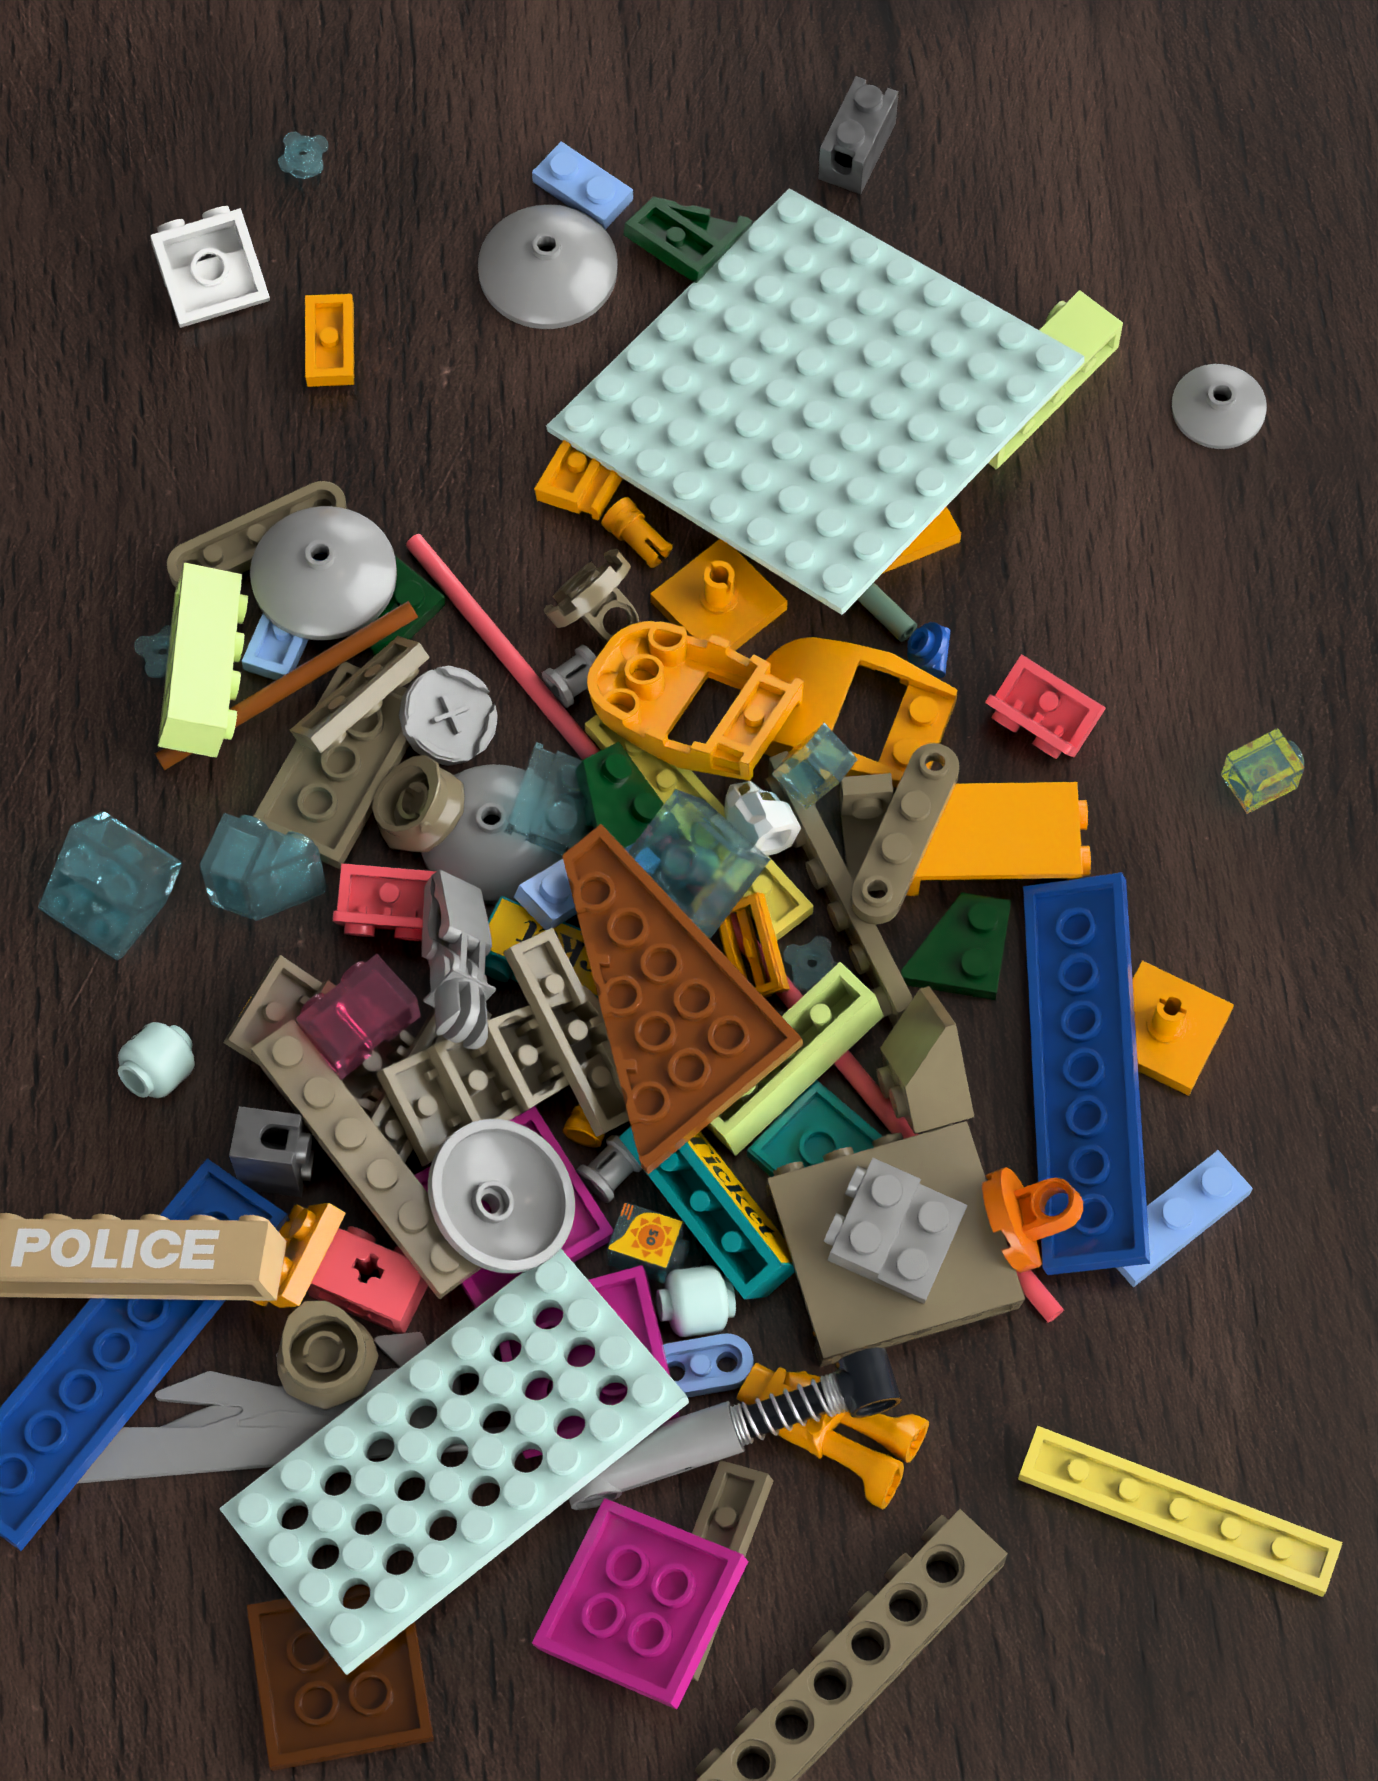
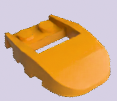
(827, 673)
(653, 674)

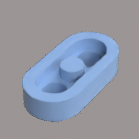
(700, 1360)

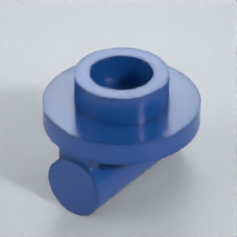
(929, 648)

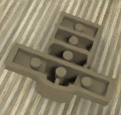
(280, 1000)
(523, 1061)

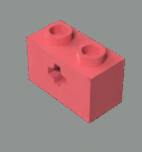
(382, 1301)

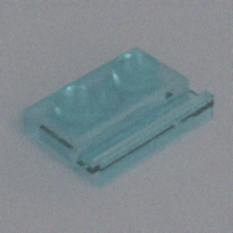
(549, 802)

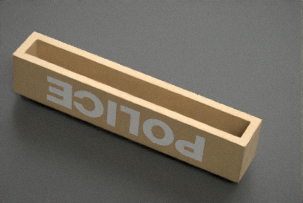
(140, 1258)

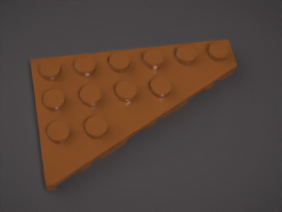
(674, 1008)

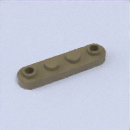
(234, 543)
(904, 833)

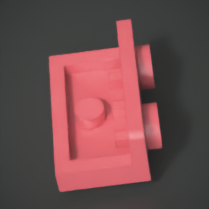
(1046, 707)
(381, 900)

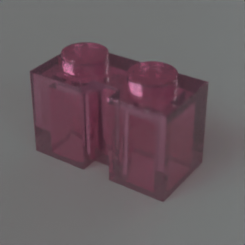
(358, 1014)

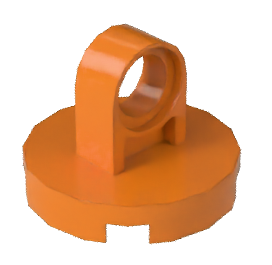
(1022, 1215)

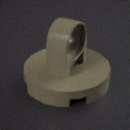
(592, 594)

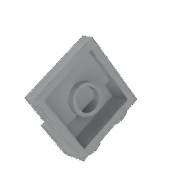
(894, 1230)

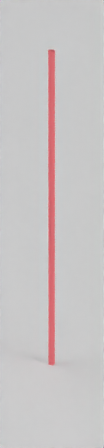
(584, 747)

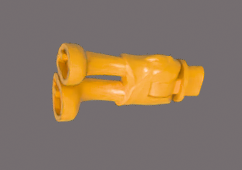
(878, 1471)

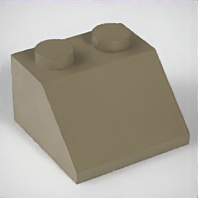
(925, 1066)

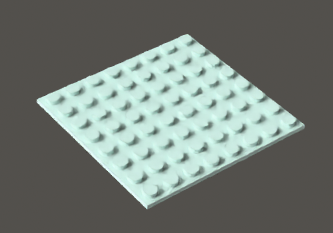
(816, 399)

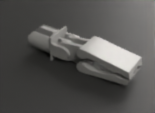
(456, 945)

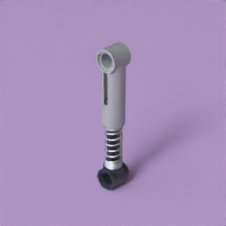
(860, 1385)

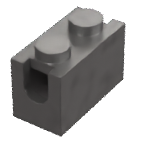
(858, 131)
(272, 1151)

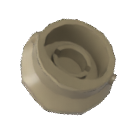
(418, 805)
(325, 1355)

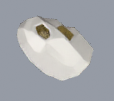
(761, 817)

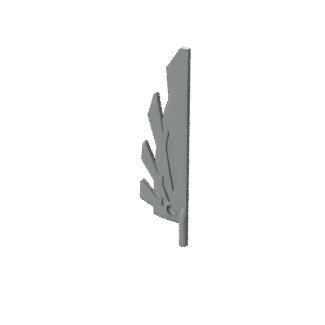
(244, 1425)

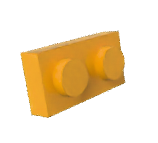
(329, 340)

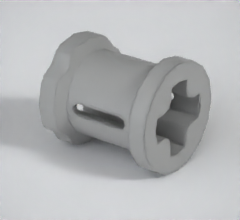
(570, 677)
(608, 1169)

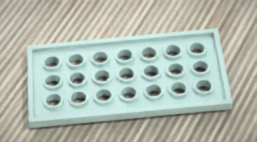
(480, 1531)

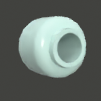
(156, 1060)
(696, 1301)

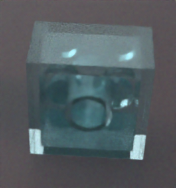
(698, 859)

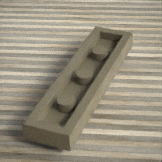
(732, 1514)

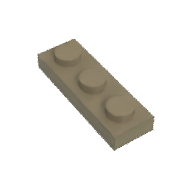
(360, 695)

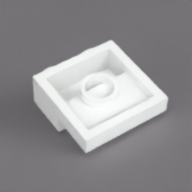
(209, 266)

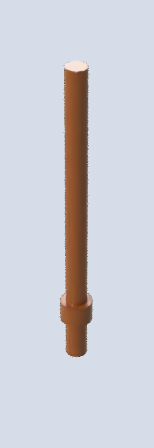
(309, 671)

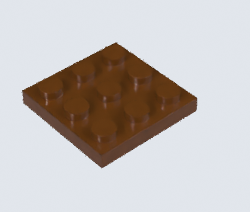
(319, 1711)

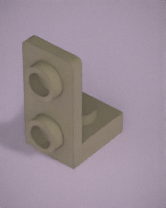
(862, 809)

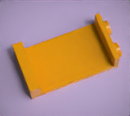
(1008, 834)

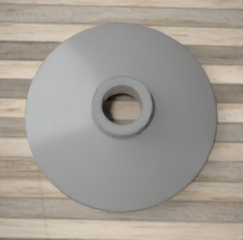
(1217, 422)

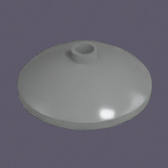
(550, 286)
(329, 595)
(484, 852)
(521, 1183)

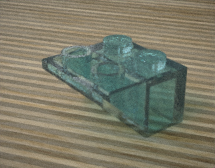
(260, 869)
(108, 883)

